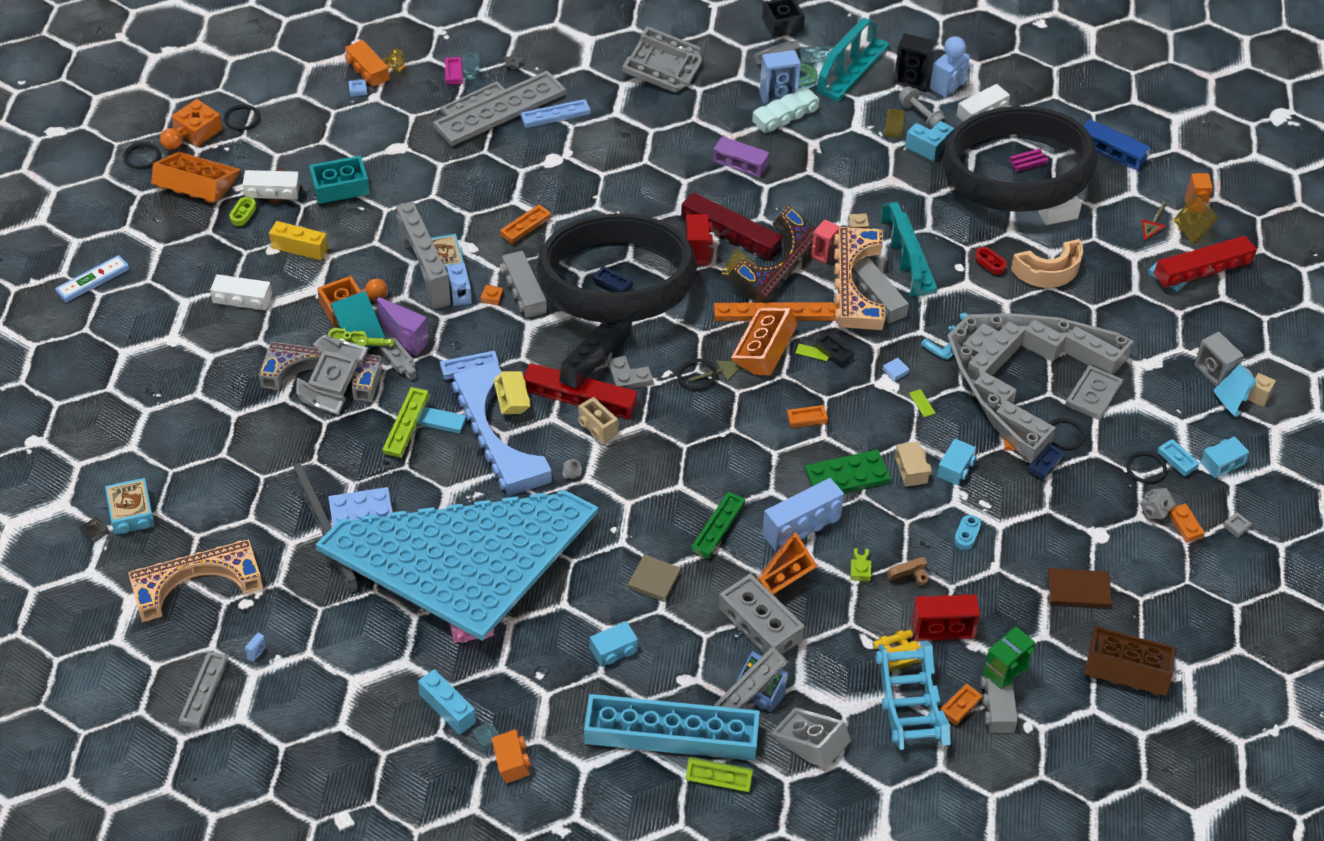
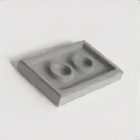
(1094, 392)

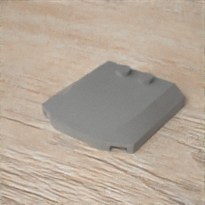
(663, 60)

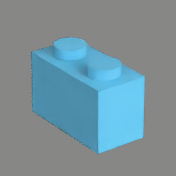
(1224, 457)
(956, 462)
(613, 644)

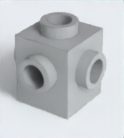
(1157, 503)

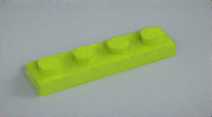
(406, 422)

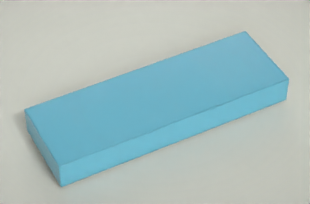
(442, 420)

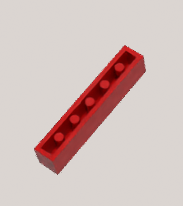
(1205, 261)
(545, 383)

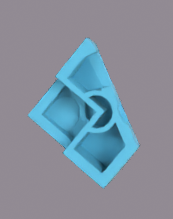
(1235, 388)

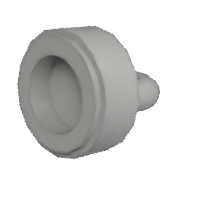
(572, 469)

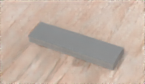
(471, 98)
(753, 680)
(203, 690)

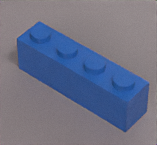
(1117, 145)

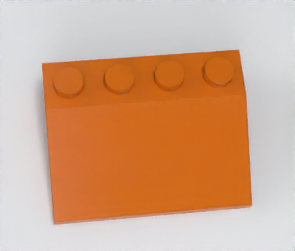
(194, 176)

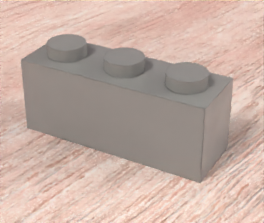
(1000, 707)

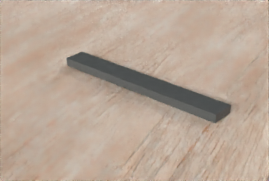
(322, 521)

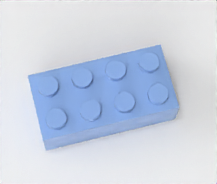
(803, 513)

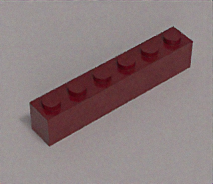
(734, 226)

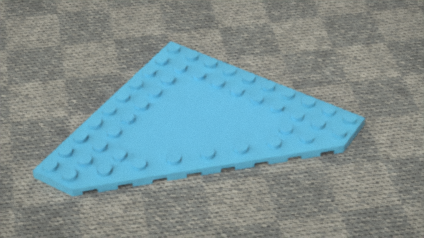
(462, 559)

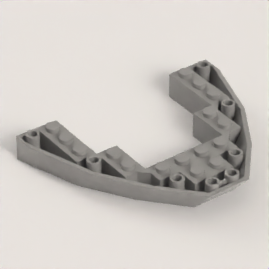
(989, 340)

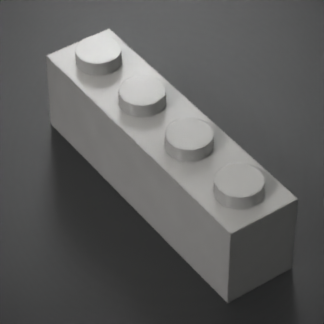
(523, 284)
(879, 289)

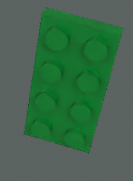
(851, 472)

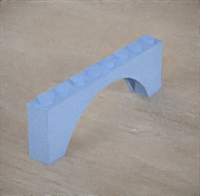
(514, 469)

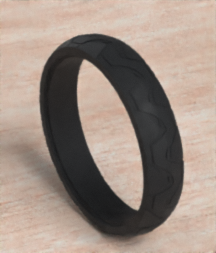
(1020, 196)
(616, 306)

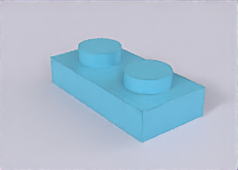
(1178, 457)

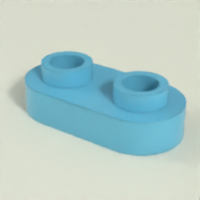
(967, 530)

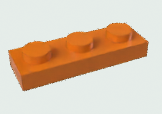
(525, 224)

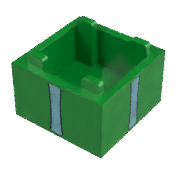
(1008, 658)

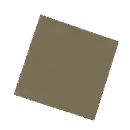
(654, 578)

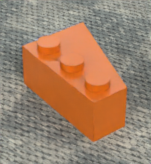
(787, 565)

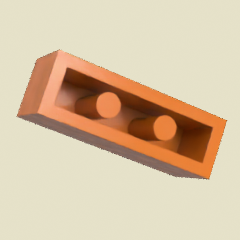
(367, 63)

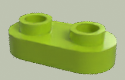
(242, 211)

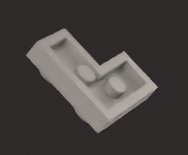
(627, 378)

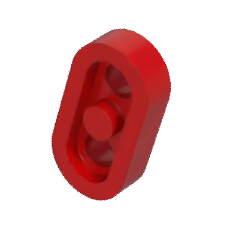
(990, 260)

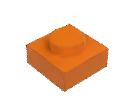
(492, 295)

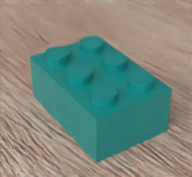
(339, 179)

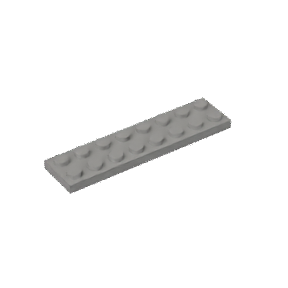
(499, 108)

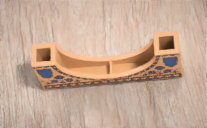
(853, 307)
(229, 561)

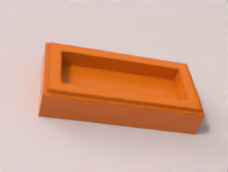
(807, 416)

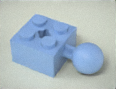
(951, 68)

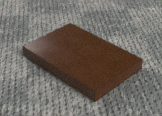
(1079, 588)

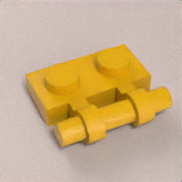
(900, 637)

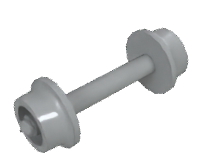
(909, 98)

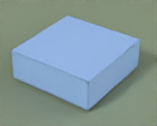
(357, 88)
(896, 369)
(255, 647)

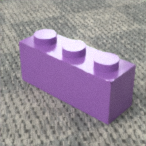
(740, 156)

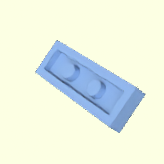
(461, 364)

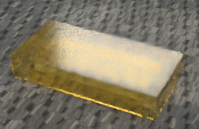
(894, 123)

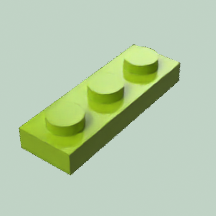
(719, 774)

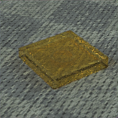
(1196, 218)

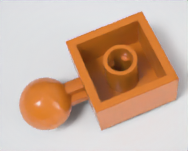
(194, 123)
(345, 288)

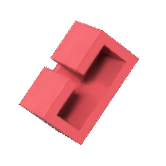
(823, 241)

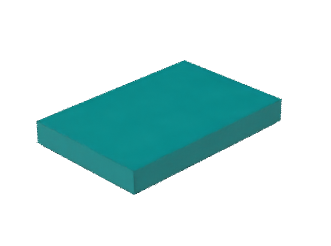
(357, 314)

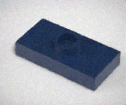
(612, 280)

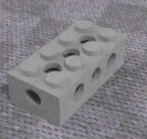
(760, 615)

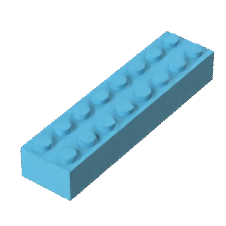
(671, 727)

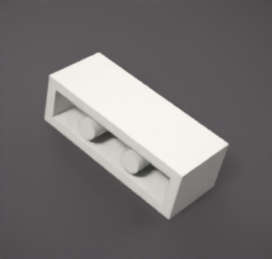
(988, 99)
(271, 184)
(241, 292)

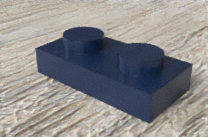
(1046, 461)

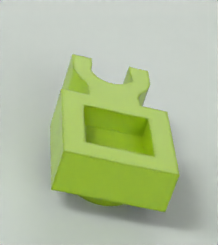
(860, 566)

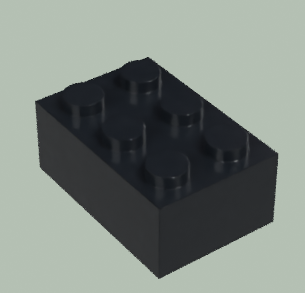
(914, 62)

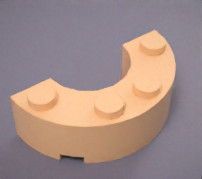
(1049, 272)

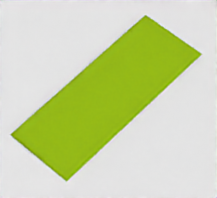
(811, 352)
(922, 403)

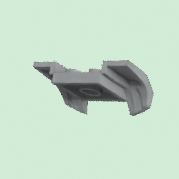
(331, 374)

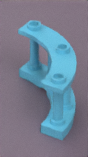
(930, 699)

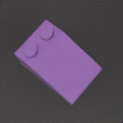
(404, 325)

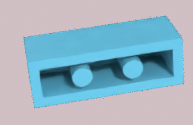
(447, 702)

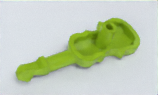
(359, 338)

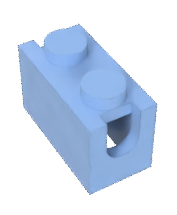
(457, 282)

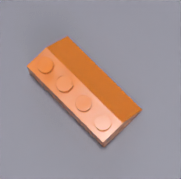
(765, 340)

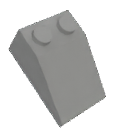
(812, 736)

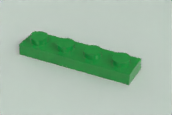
(718, 525)

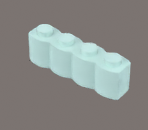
(788, 108)

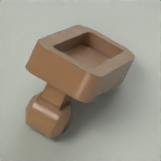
(915, 566)

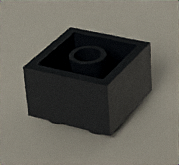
(783, 17)

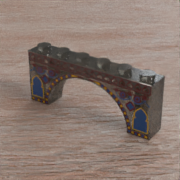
(759, 281)

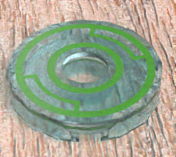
(810, 76)

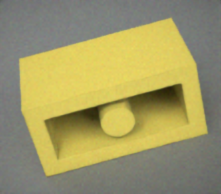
(511, 392)

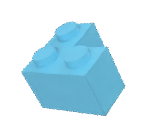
(928, 142)

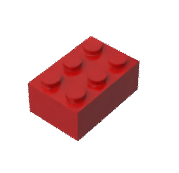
(945, 617)

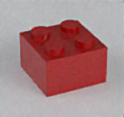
(698, 236)

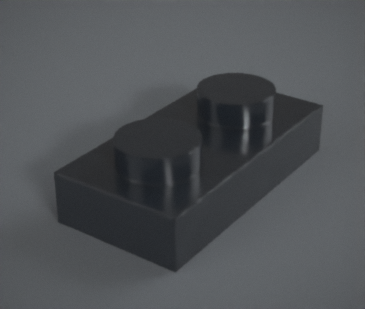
(834, 348)

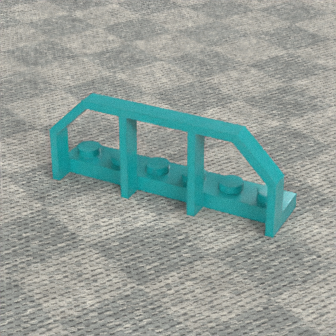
(860, 64)
(912, 255)

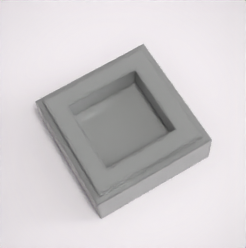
(1237, 525)

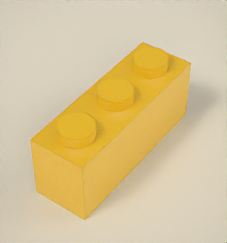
(298, 240)

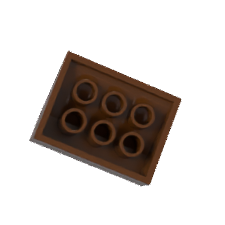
(1130, 661)

